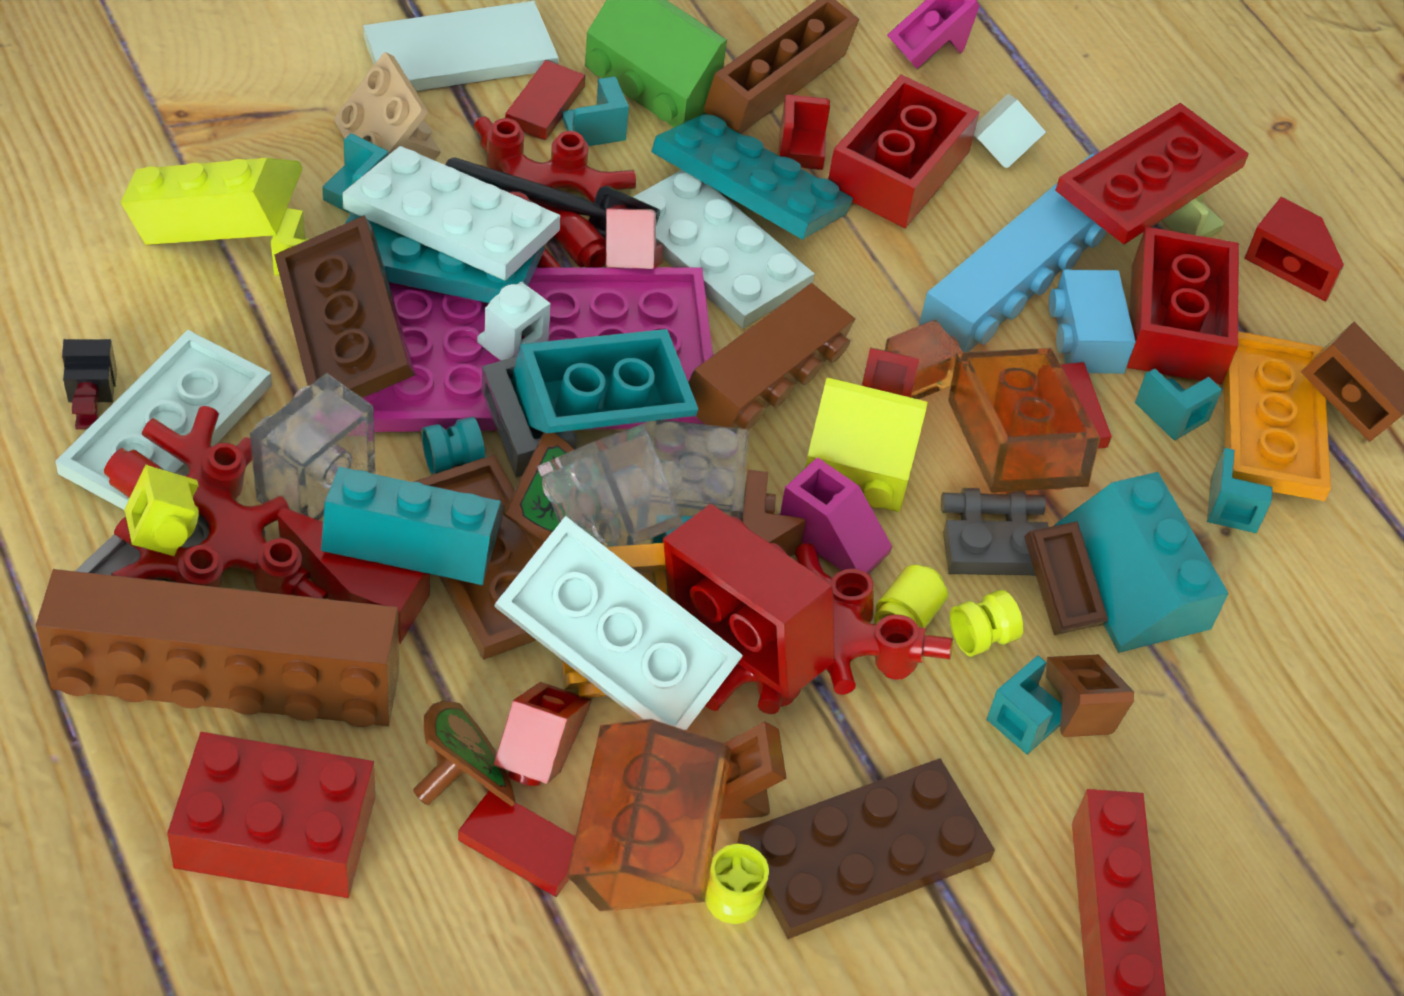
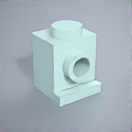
(513, 314)

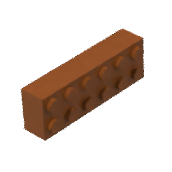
(219, 648)

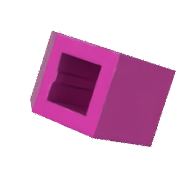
(836, 518)

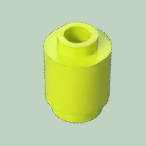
(915, 594)

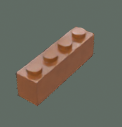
(780, 64)
(770, 360)

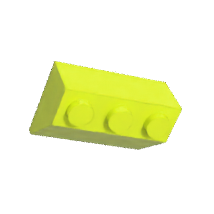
(210, 199)

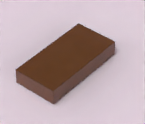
(1065, 578)

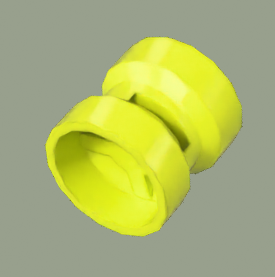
(986, 622)
(746, 874)

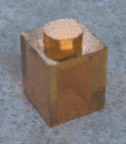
(935, 354)

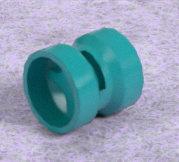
(452, 446)

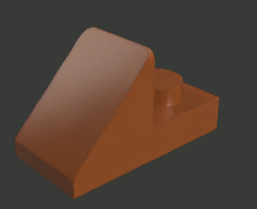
(760, 516)
(1091, 694)
(753, 768)

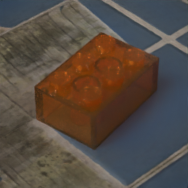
(1023, 420)

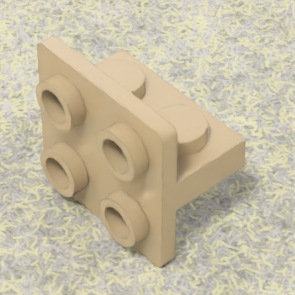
(388, 111)

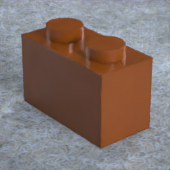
(1359, 381)

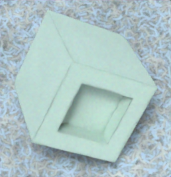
(1008, 130)

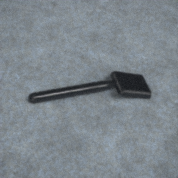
(549, 196)

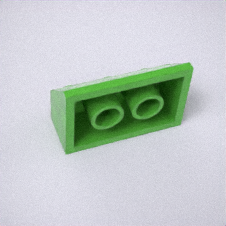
(656, 55)

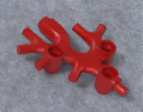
(566, 169)
(234, 529)
(893, 641)

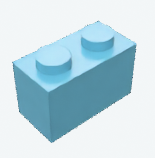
(1093, 320)

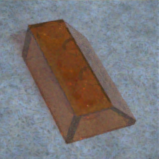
(649, 816)

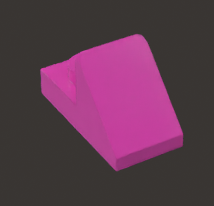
(933, 26)

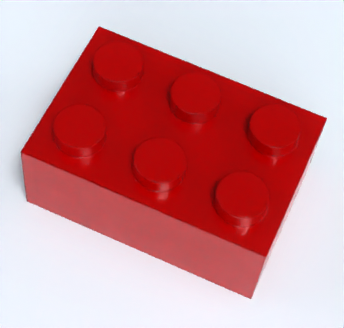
(903, 150)
(1184, 305)
(752, 598)
(272, 814)

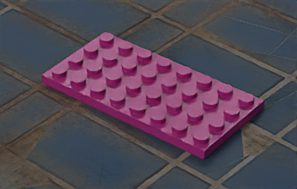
(584, 303)

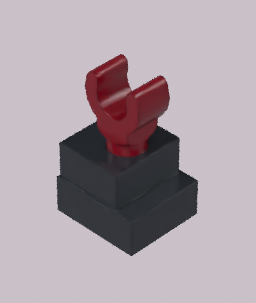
(88, 377)

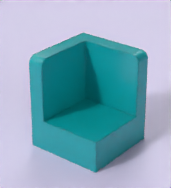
(604, 121)
(359, 158)
(1175, 408)
(1236, 501)
(1025, 709)

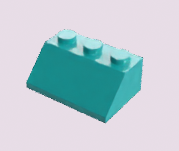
(601, 381)
(410, 525)
(1147, 564)

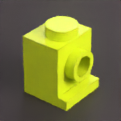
(169, 512)

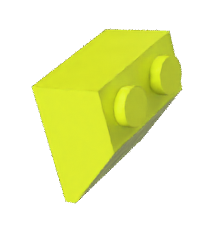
(868, 439)

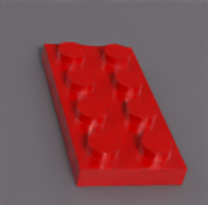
(1151, 172)

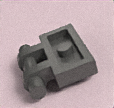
(990, 546)

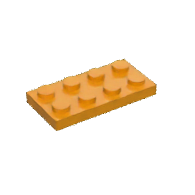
(1276, 417)

